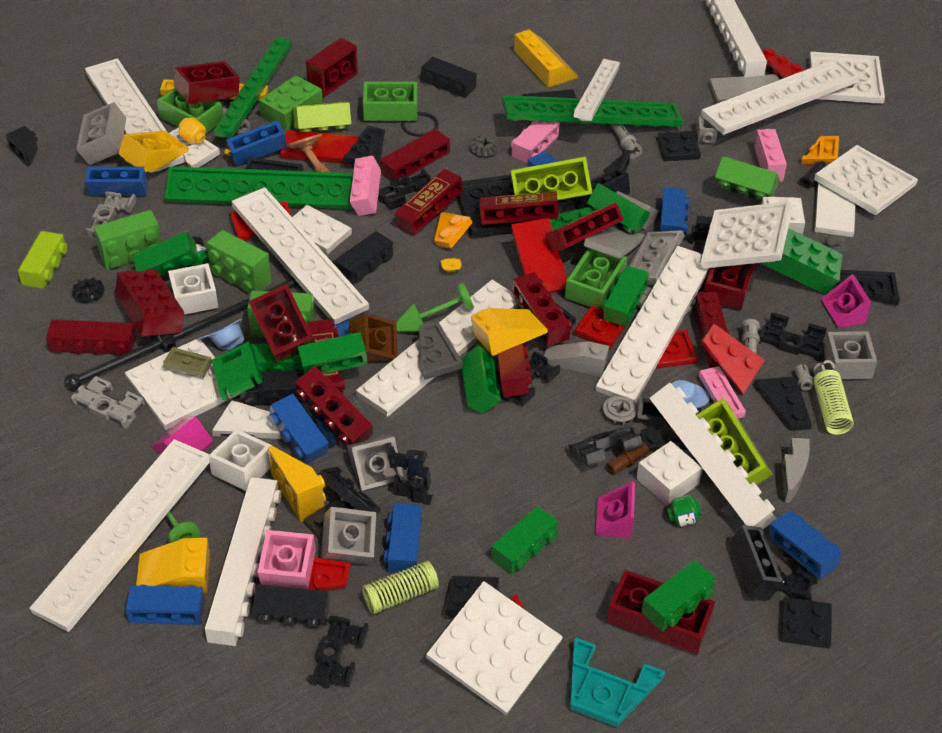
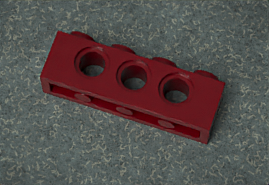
(533, 295)
(316, 381)

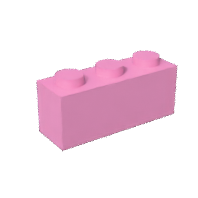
(534, 139)
(770, 152)
(365, 185)

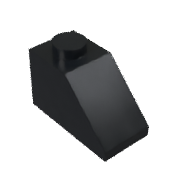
(23, 144)

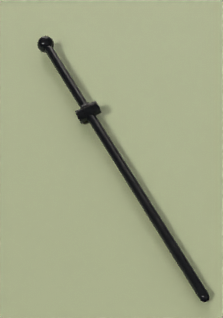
(164, 341)

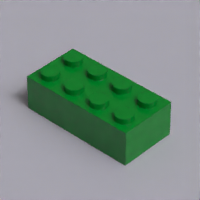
(808, 262)

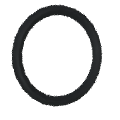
(420, 134)

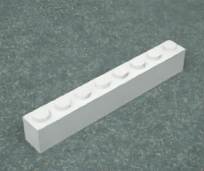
(738, 37)
(712, 458)
(242, 563)

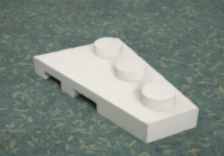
(198, 153)
(246, 419)

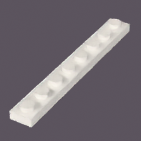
(596, 90)

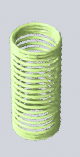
(840, 414)
(371, 595)

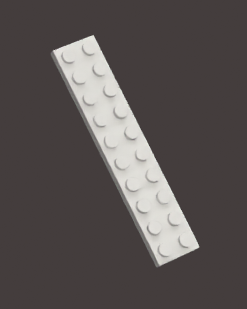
(116, 86)
(779, 96)
(300, 256)
(654, 326)
(404, 374)
(120, 536)

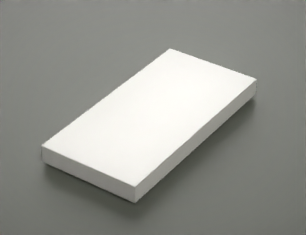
(834, 213)

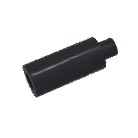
(808, 178)

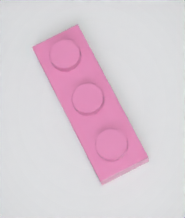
(719, 388)

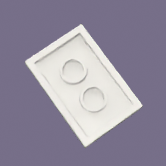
(322, 229)

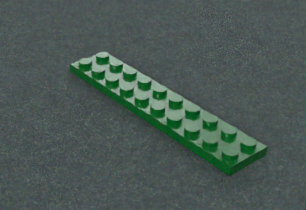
(609, 111)
(224, 185)

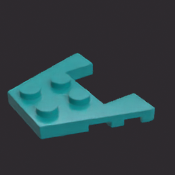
(603, 694)

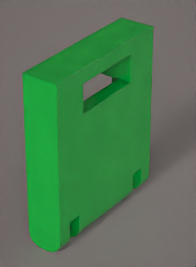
(235, 370)

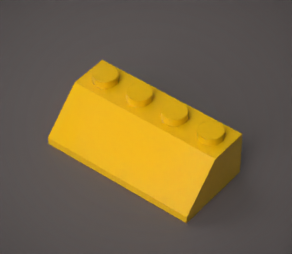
(542, 59)

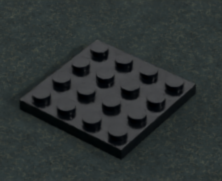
(481, 188)

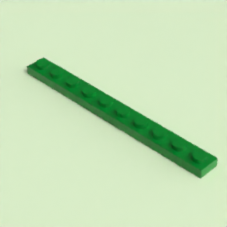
(253, 88)

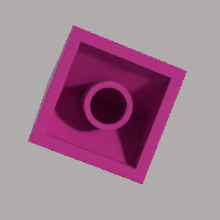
(848, 303)
(188, 432)
(616, 512)

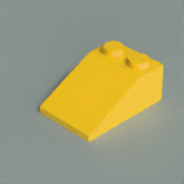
(151, 149)
(505, 328)
(297, 483)
(176, 564)

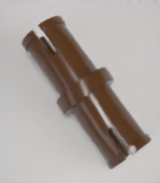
(627, 459)

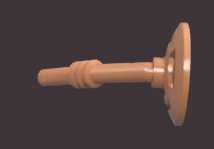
(306, 146)

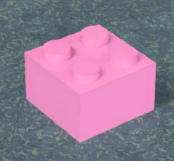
(287, 559)

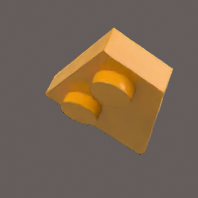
(823, 150)
(450, 229)

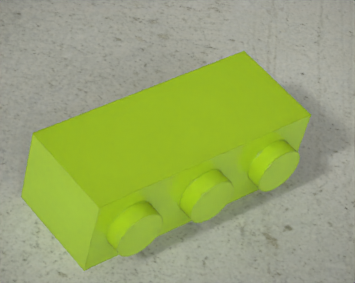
(321, 116)
(42, 259)

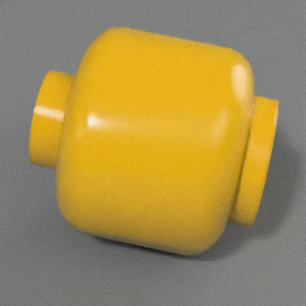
(192, 130)

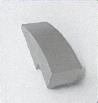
(794, 467)

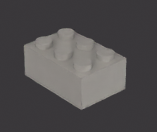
(101, 133)

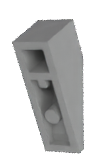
(579, 357)

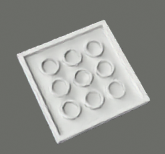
(870, 84)
(866, 179)
(747, 235)
(173, 393)
(494, 648)

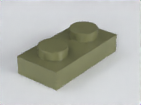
(187, 362)

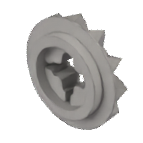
(615, 403)

